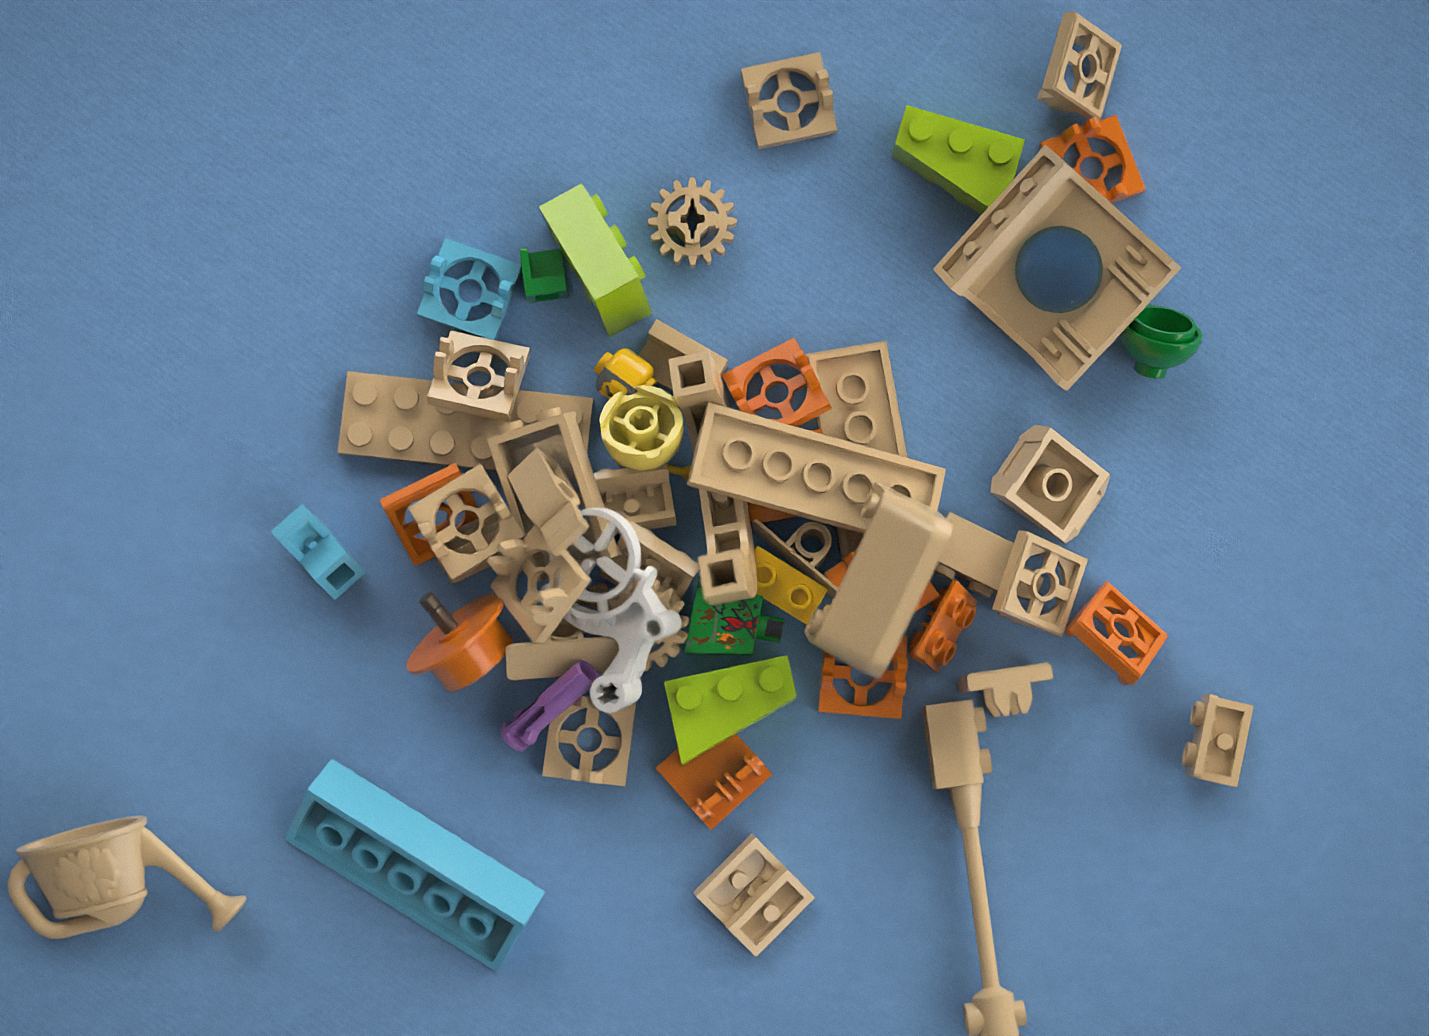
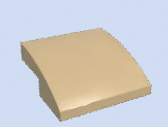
(753, 895)

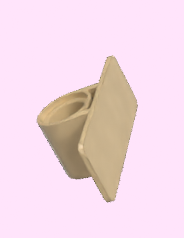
(792, 550)
(559, 654)

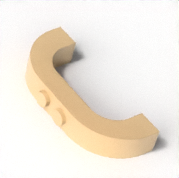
(730, 566)

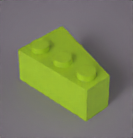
(958, 156)

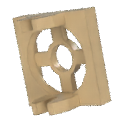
(1103, 57)
(807, 65)
(494, 407)
(425, 514)
(1072, 571)
(534, 619)
(1006, 689)
(612, 774)

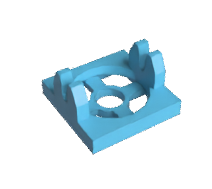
(455, 252)

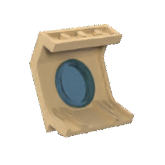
(1057, 267)

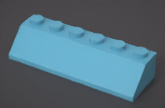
(413, 864)

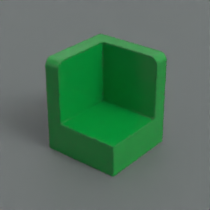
(543, 275)

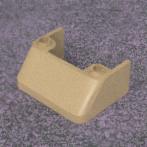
(881, 581)

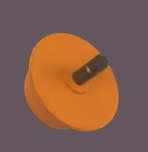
(462, 643)

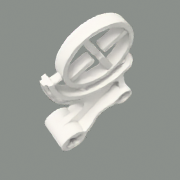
(632, 624)

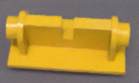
(787, 586)

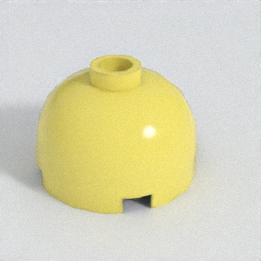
(642, 428)

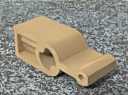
(548, 500)

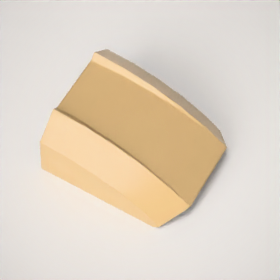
(1050, 482)

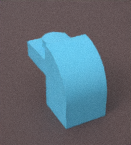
(318, 551)

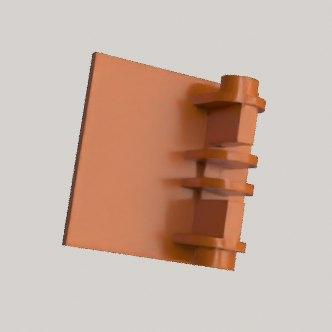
(954, 612)
(716, 779)

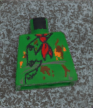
(729, 626)

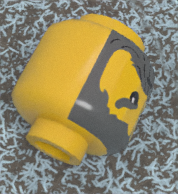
(622, 373)

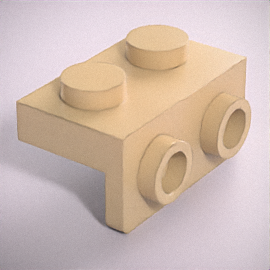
(638, 495)
(673, 566)
(1217, 740)

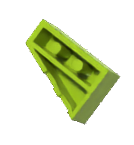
(598, 258)
(725, 702)

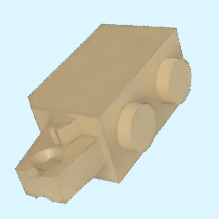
(978, 558)

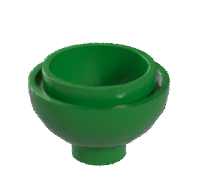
(1160, 340)

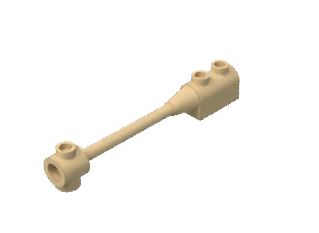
(959, 765)

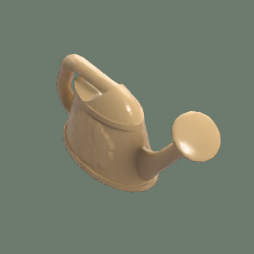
(102, 875)

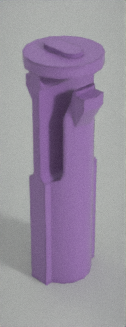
(548, 706)

